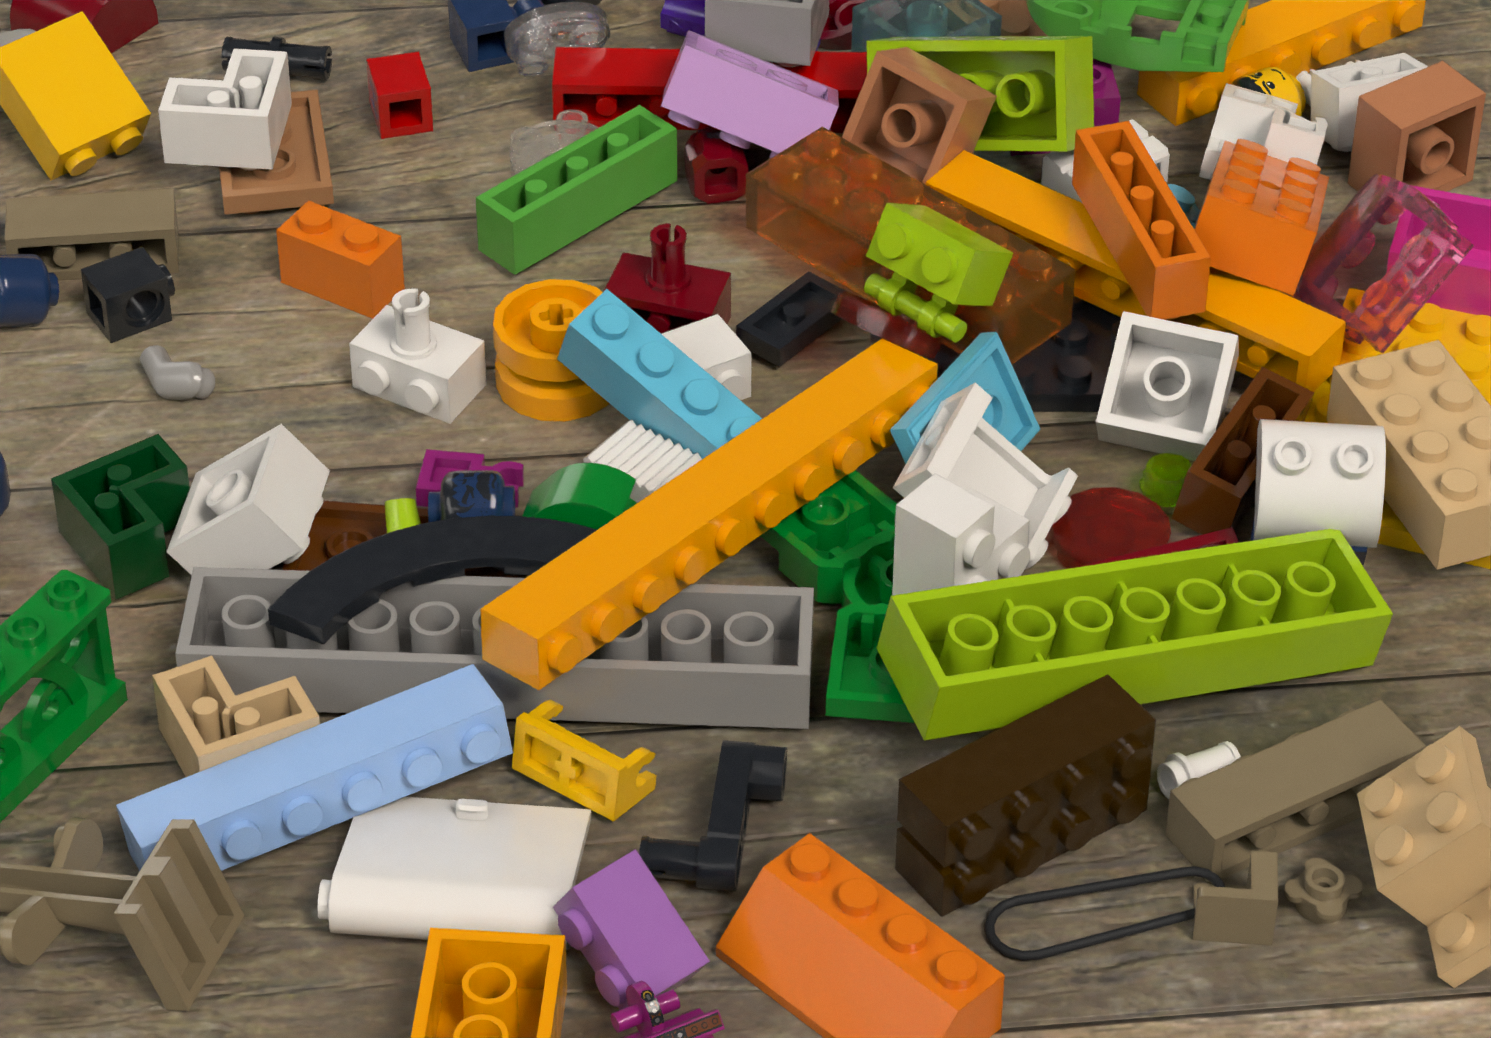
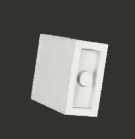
(976, 456)

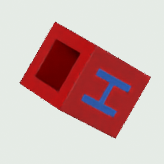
(399, 95)

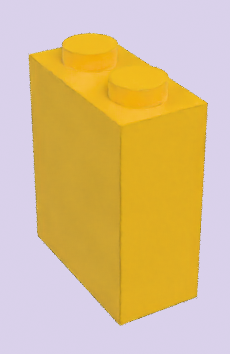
(69, 97)

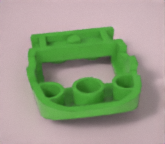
(1198, 45)

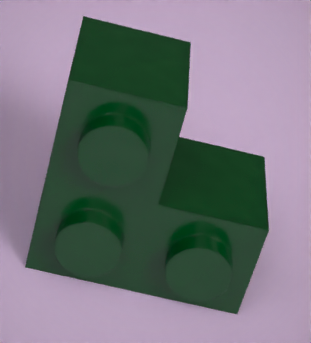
(119, 512)

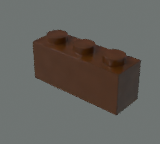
(1223, 476)

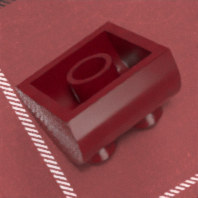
(113, 20)

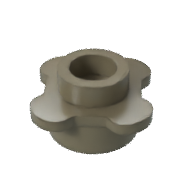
(1322, 891)

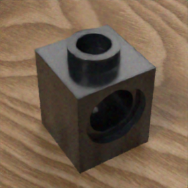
(127, 294)

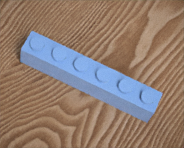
(328, 771)

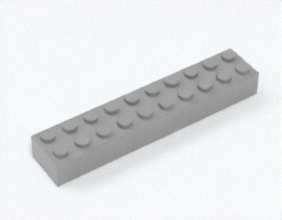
(694, 661)

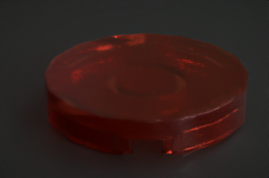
(879, 322)
(1108, 525)

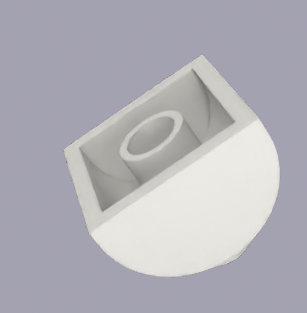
(1320, 479)

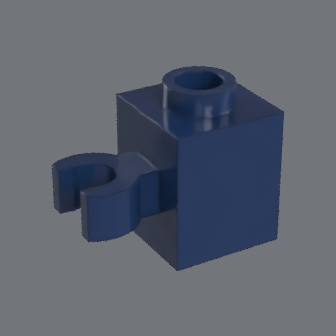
(479, 29)

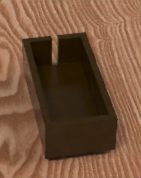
(1024, 795)

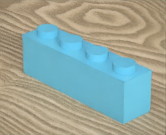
(651, 378)

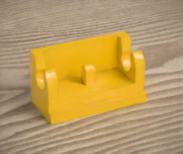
(578, 765)

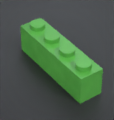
(576, 189)

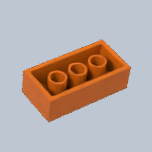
(1261, 215)

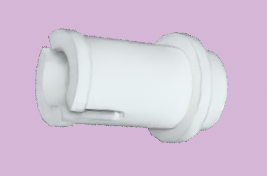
(1181, 768)

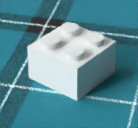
(1166, 385)
(251, 506)

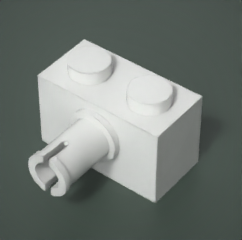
(417, 360)

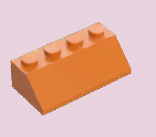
(856, 954)

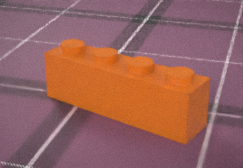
(1140, 221)

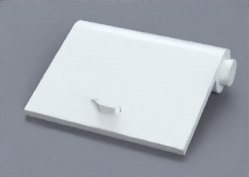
(454, 868)

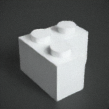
(228, 120)
(955, 538)

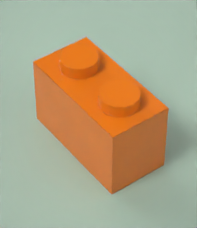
(340, 259)

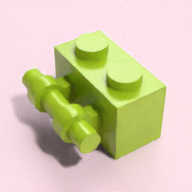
(938, 256)

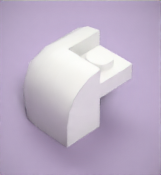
(1264, 121)

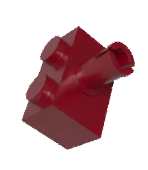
(668, 289)

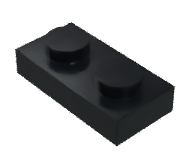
(791, 319)

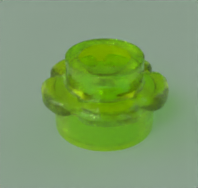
(1164, 478)

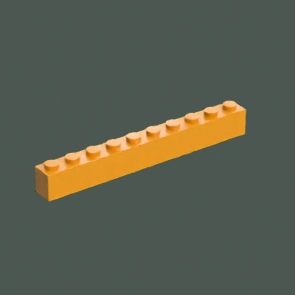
(701, 516)

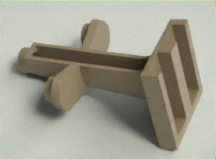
(172, 912)

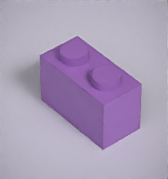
(628, 931)

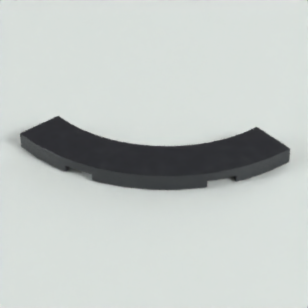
(417, 554)

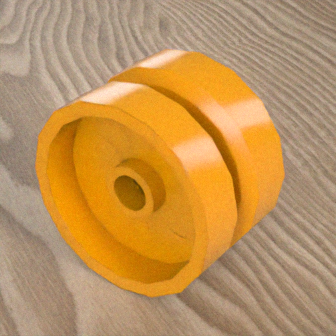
(528, 339)

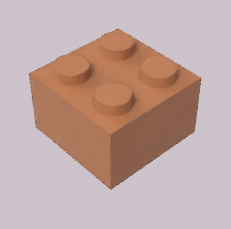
(917, 113)
(1419, 130)

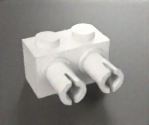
(1336, 91)

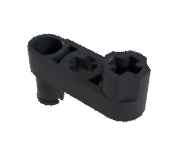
(716, 860)

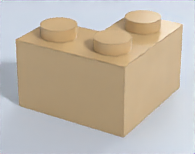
(213, 725)

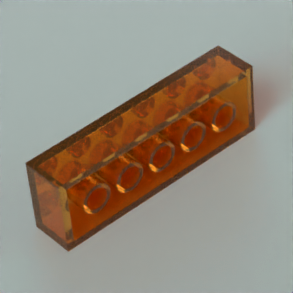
(825, 205)

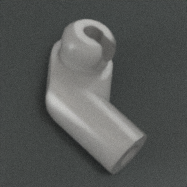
(176, 379)

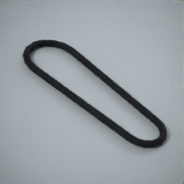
(1090, 888)

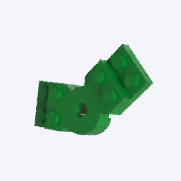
(847, 555)

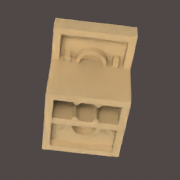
(1433, 849)

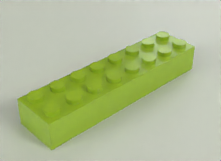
(1152, 623)

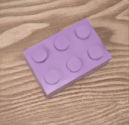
(745, 96)

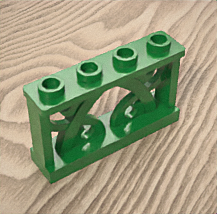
(67, 643)

